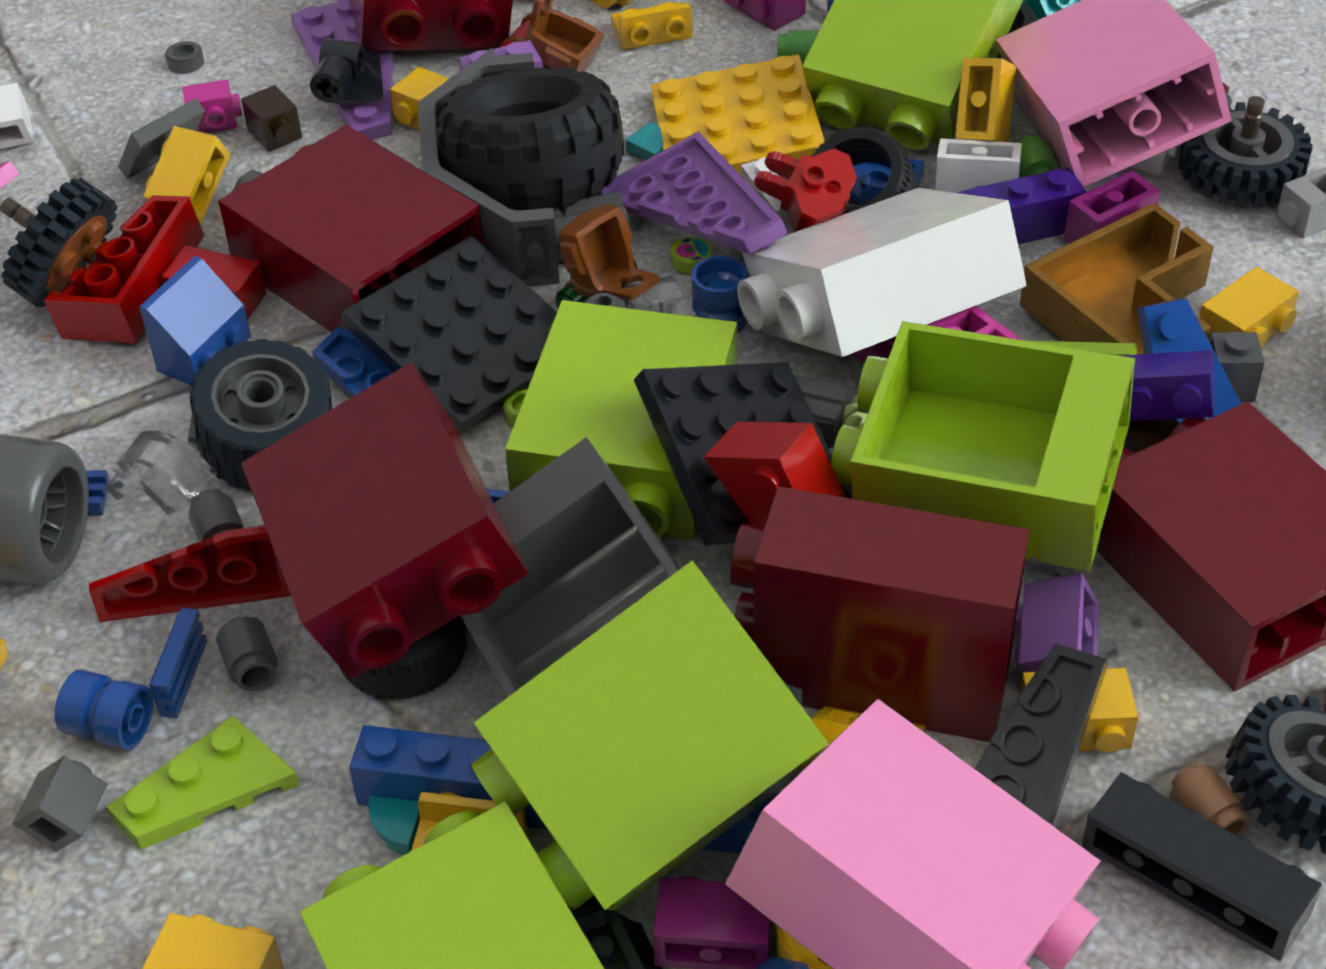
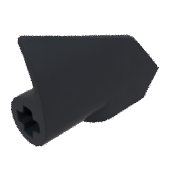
(347, 73)

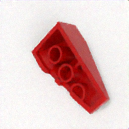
(206, 574)

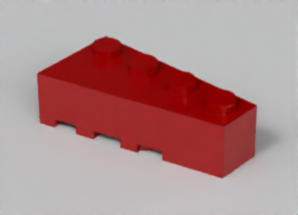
(128, 269)
(765, 455)

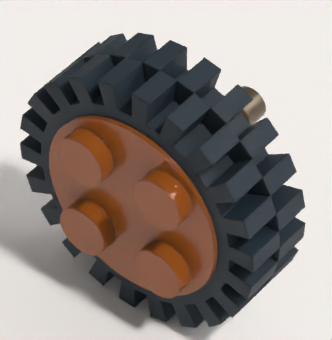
(56, 239)

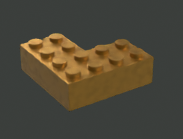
(1101, 279)

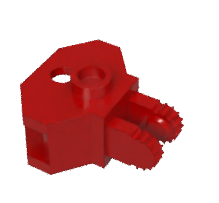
(815, 186)

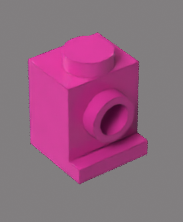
(219, 105)

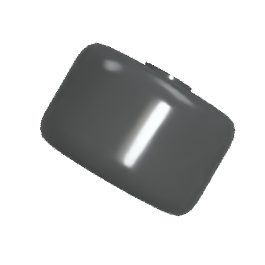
(40, 508)

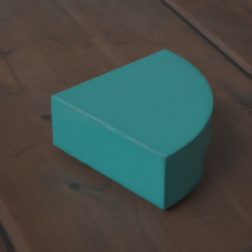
(645, 141)
(395, 821)

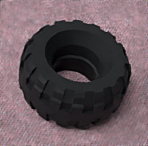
(532, 136)

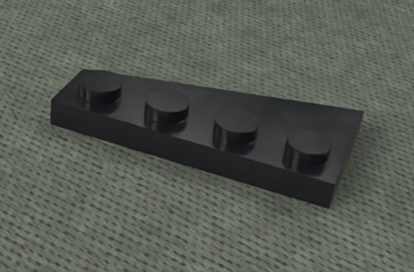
(1043, 734)

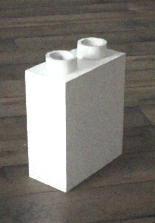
(880, 266)

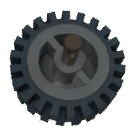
(1247, 156)
(1282, 767)

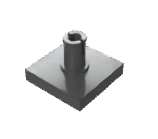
(146, 143)

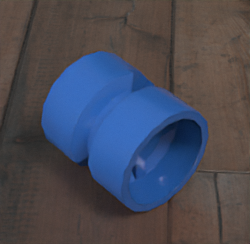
(715, 289)
(103, 709)

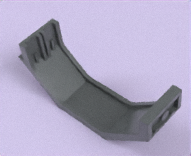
(517, 238)

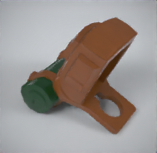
(601, 257)

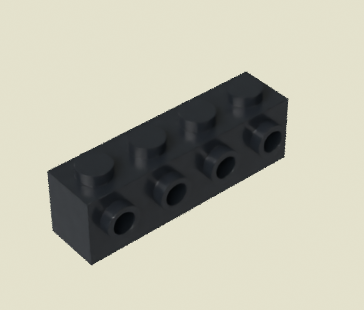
(1201, 865)

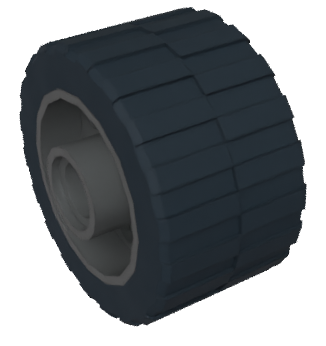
(253, 399)

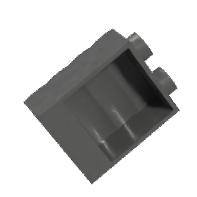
(584, 559)

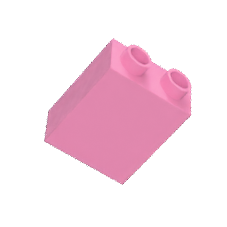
(1114, 83)
(912, 860)

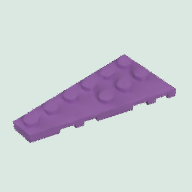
(337, 22)
(699, 194)

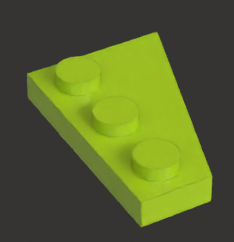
(208, 776)

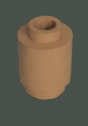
(1211, 796)

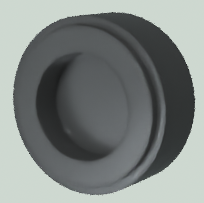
(184, 57)

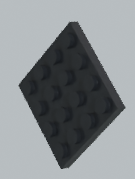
(462, 326)
(693, 412)

